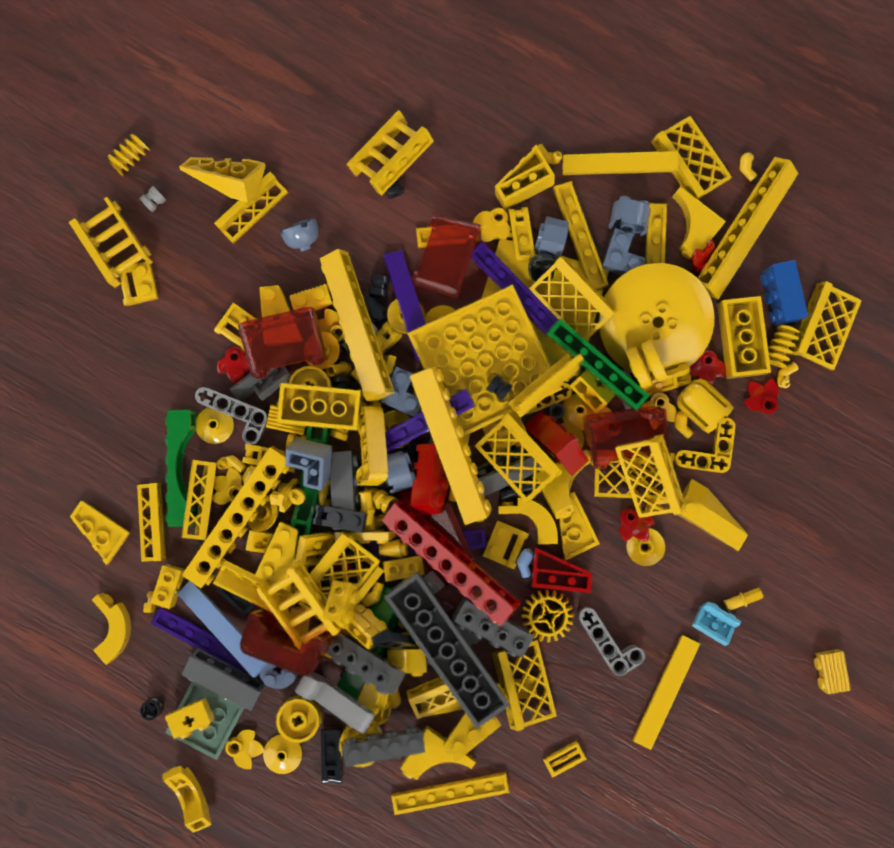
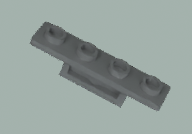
(263, 387)

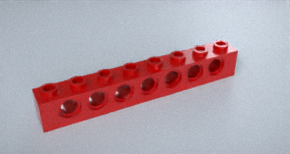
(460, 562)

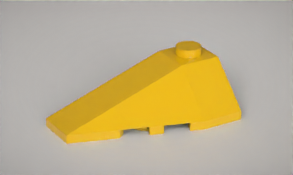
(233, 179)
(711, 516)

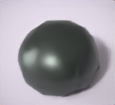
(540, 264)

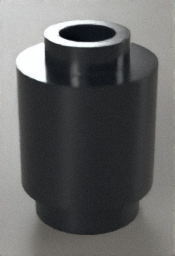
(375, 309)

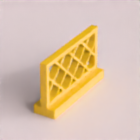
(684, 176)
(583, 286)
(810, 323)
(544, 384)
(533, 450)
(639, 461)
(665, 470)
(332, 556)
(364, 588)
(508, 688)

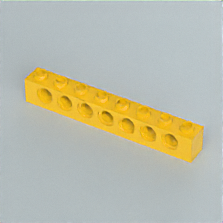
(195, 571)

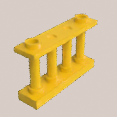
(400, 162)
(100, 258)
(309, 591)

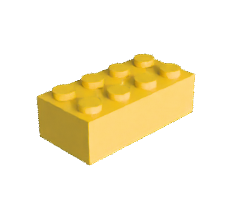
(743, 337)
(318, 406)

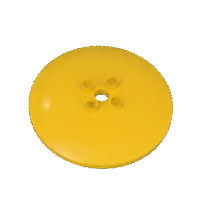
(662, 292)

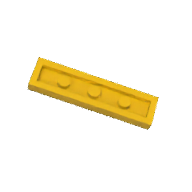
(239, 208)
(203, 500)
(156, 522)
(244, 584)
(430, 690)

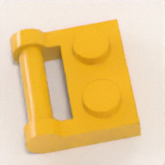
(143, 282)
(234, 316)
(499, 542)
(314, 545)

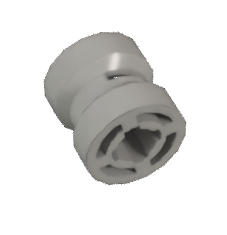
(156, 196)

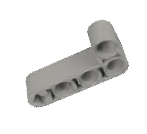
(230, 410)
(604, 639)
(336, 701)

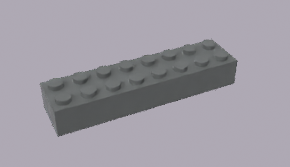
(447, 649)

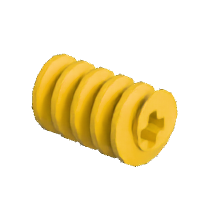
(127, 154)
(781, 345)

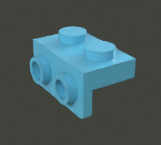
(716, 622)

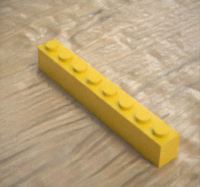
(747, 226)
(356, 325)
(451, 445)

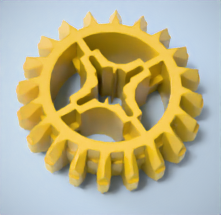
(555, 613)

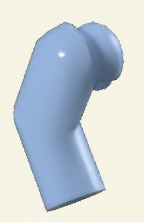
(524, 561)

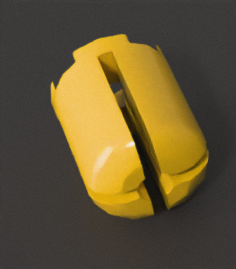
(704, 404)

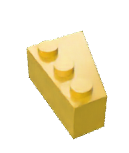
(525, 180)

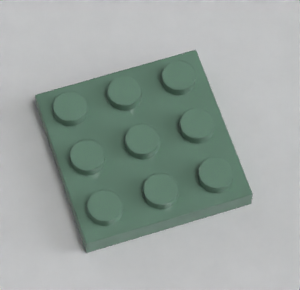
(226, 715)

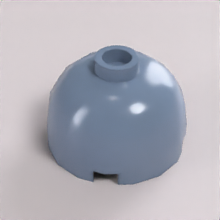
(300, 234)

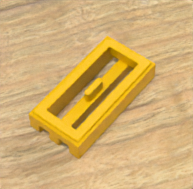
(547, 759)

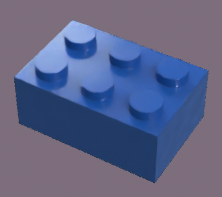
(783, 293)

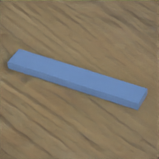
(219, 625)

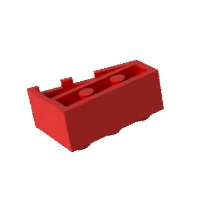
(557, 442)
(431, 481)
(558, 574)

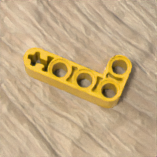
(373, 447)

